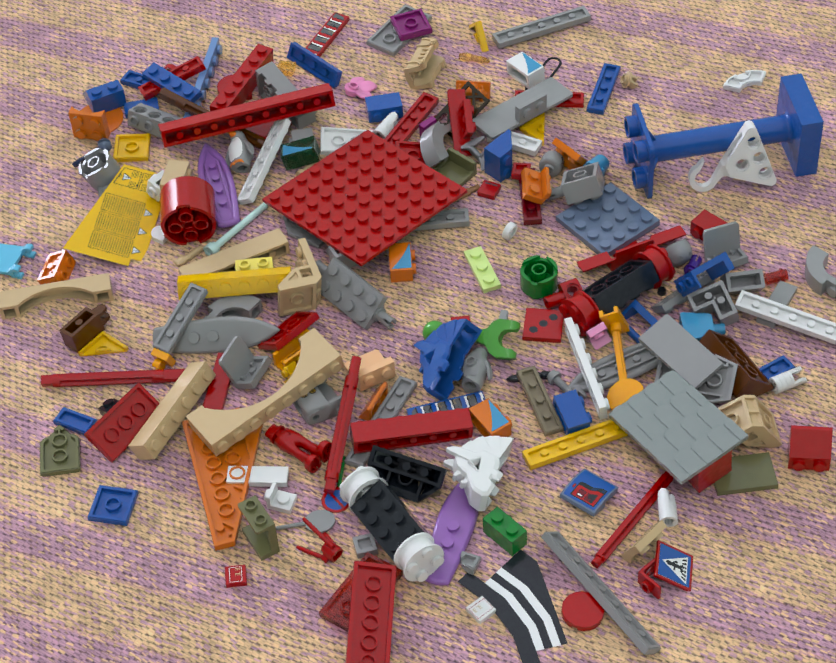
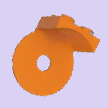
(94, 125)

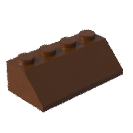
(748, 378)

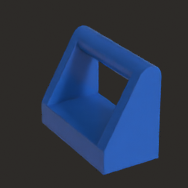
(634, 308)

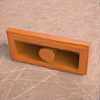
(374, 402)

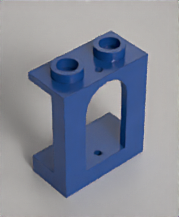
(715, 268)

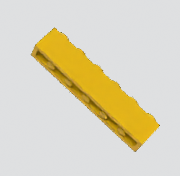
(235, 282)

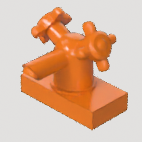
(483, 86)

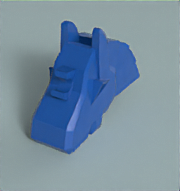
(444, 355)

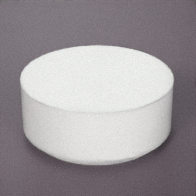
(509, 231)

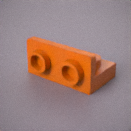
(571, 158)
(536, 185)
(57, 267)

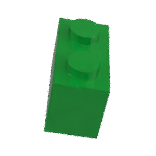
(504, 531)

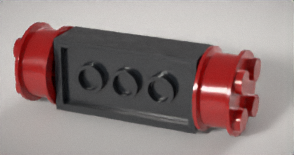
(621, 285)

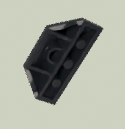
(404, 473)

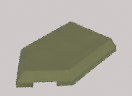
(59, 453)

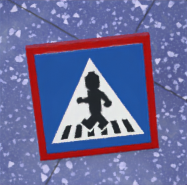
(673, 566)

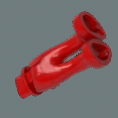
(290, 440)

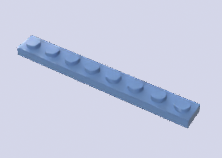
(210, 62)

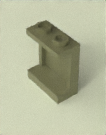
(457, 167)
(261, 528)

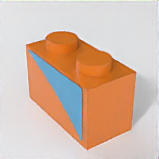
(401, 262)
(490, 420)

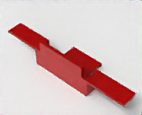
(627, 253)

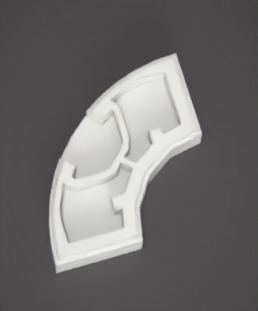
(749, 78)

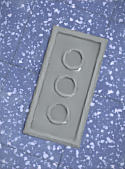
(386, 37)
(680, 351)

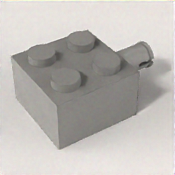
(580, 184)

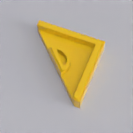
(479, 35)
(534, 127)
(103, 344)

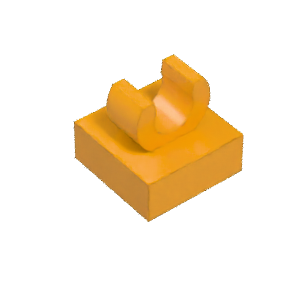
(162, 359)

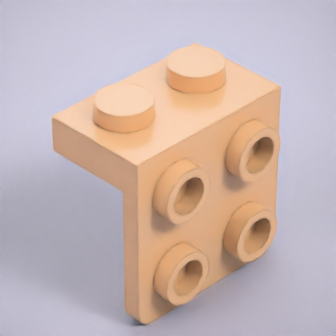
(373, 369)

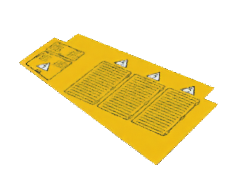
(120, 220)

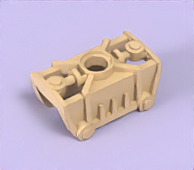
(424, 65)

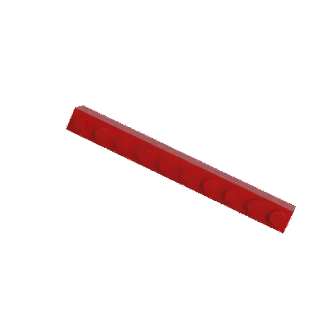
(246, 115)

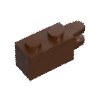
(84, 327)

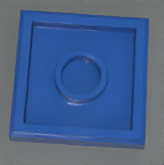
(113, 505)

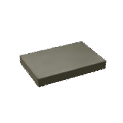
(748, 474)

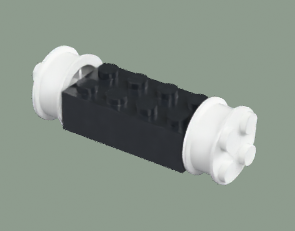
(391, 524)

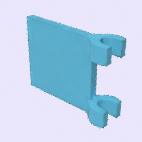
(11, 255)

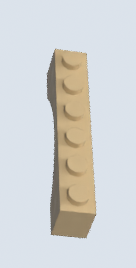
(90, 288)

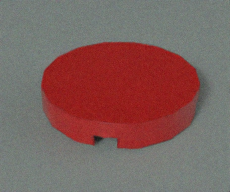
(582, 611)

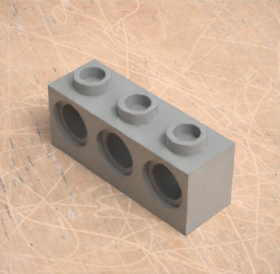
(147, 118)

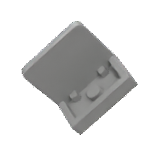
(722, 239)
(242, 366)

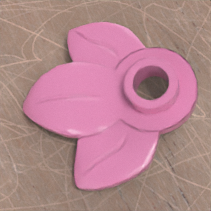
(359, 87)

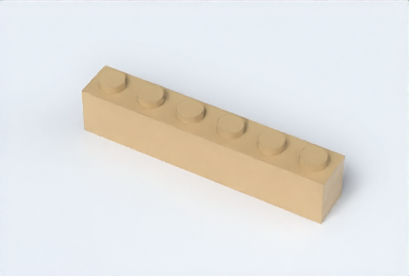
(270, 244)
(172, 410)

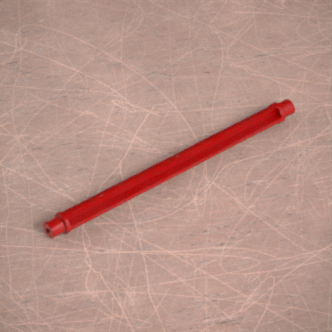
(631, 520)

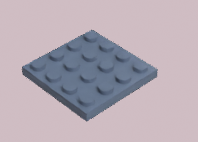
(608, 221)

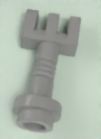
(555, 377)

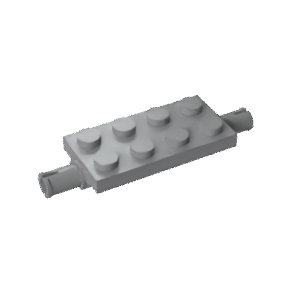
(353, 295)

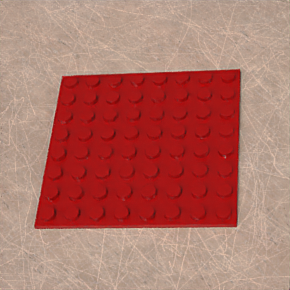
(364, 197)

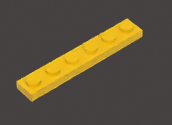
(572, 444)

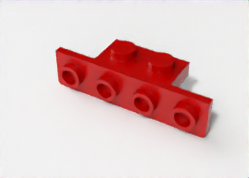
(460, 119)

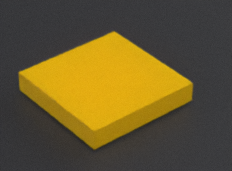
(132, 147)

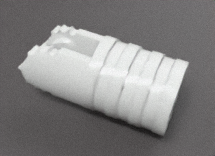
(386, 125)
(786, 380)
(667, 508)

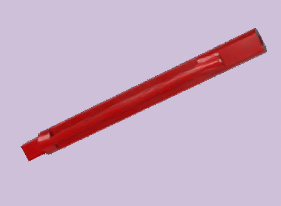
(111, 378)
(342, 426)

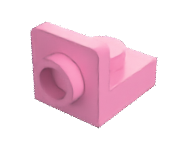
(598, 336)

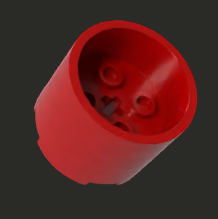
(187, 210)

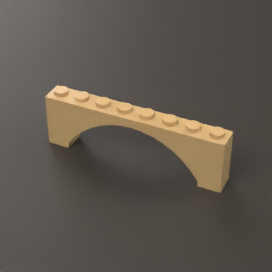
(225, 427)

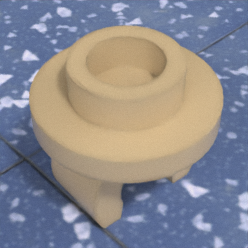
(629, 80)

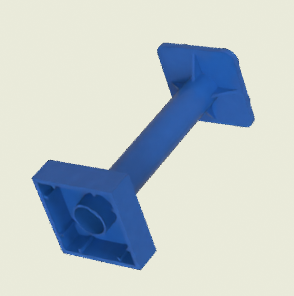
(795, 126)

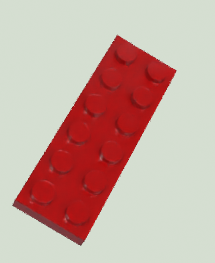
(371, 613)

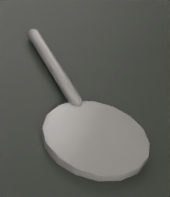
(321, 519)

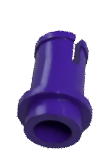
(692, 264)

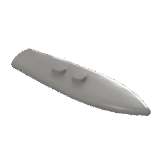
(216, 334)
(637, 361)

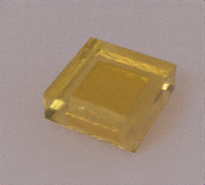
(287, 67)

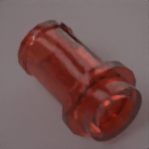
(776, 276)

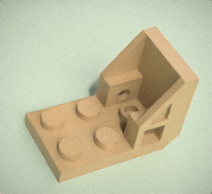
(302, 286)
(754, 420)

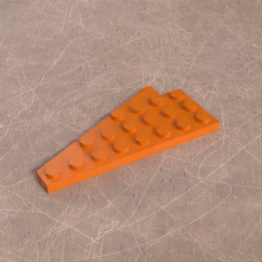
(219, 498)

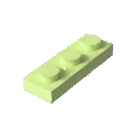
(482, 269)

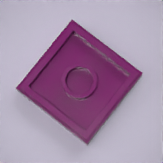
(411, 24)

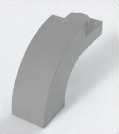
(432, 143)
(816, 275)
(239, 306)

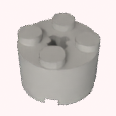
(99, 168)

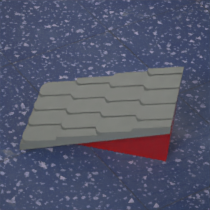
(681, 430)

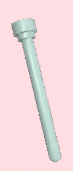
(214, 247)

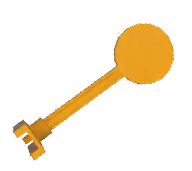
(625, 387)

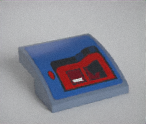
(588, 492)

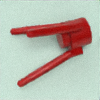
(330, 549)

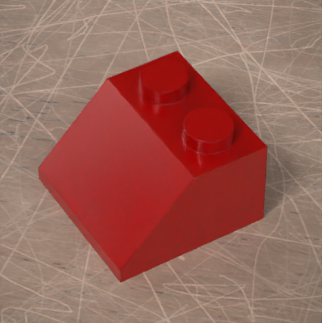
(810, 448)

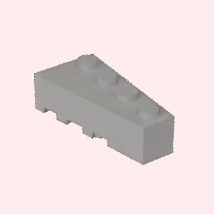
(274, 82)

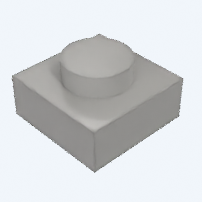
(364, 544)

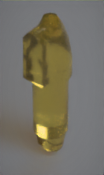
(470, 57)

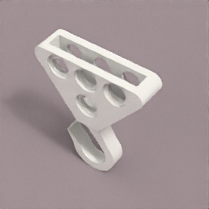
(738, 150)

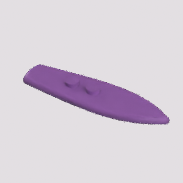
(217, 173)
(452, 533)

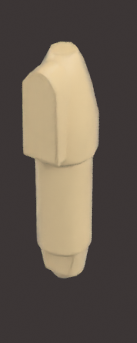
(183, 259)

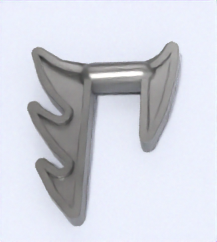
(470, 146)

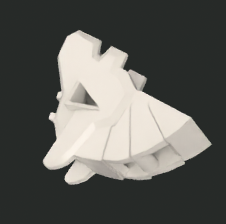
(478, 467)

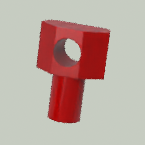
(568, 286)

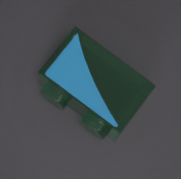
(300, 153)

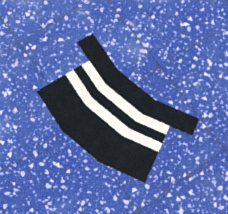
(521, 605)

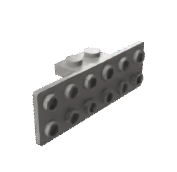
(522, 108)

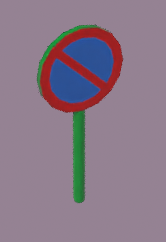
(334, 502)

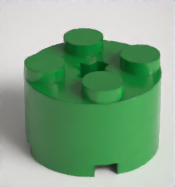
(538, 276)

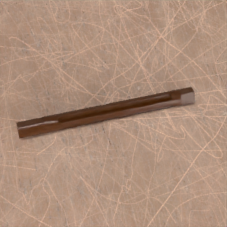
(194, 109)

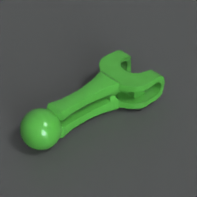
(489, 337)

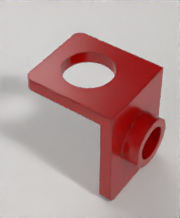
(646, 583)

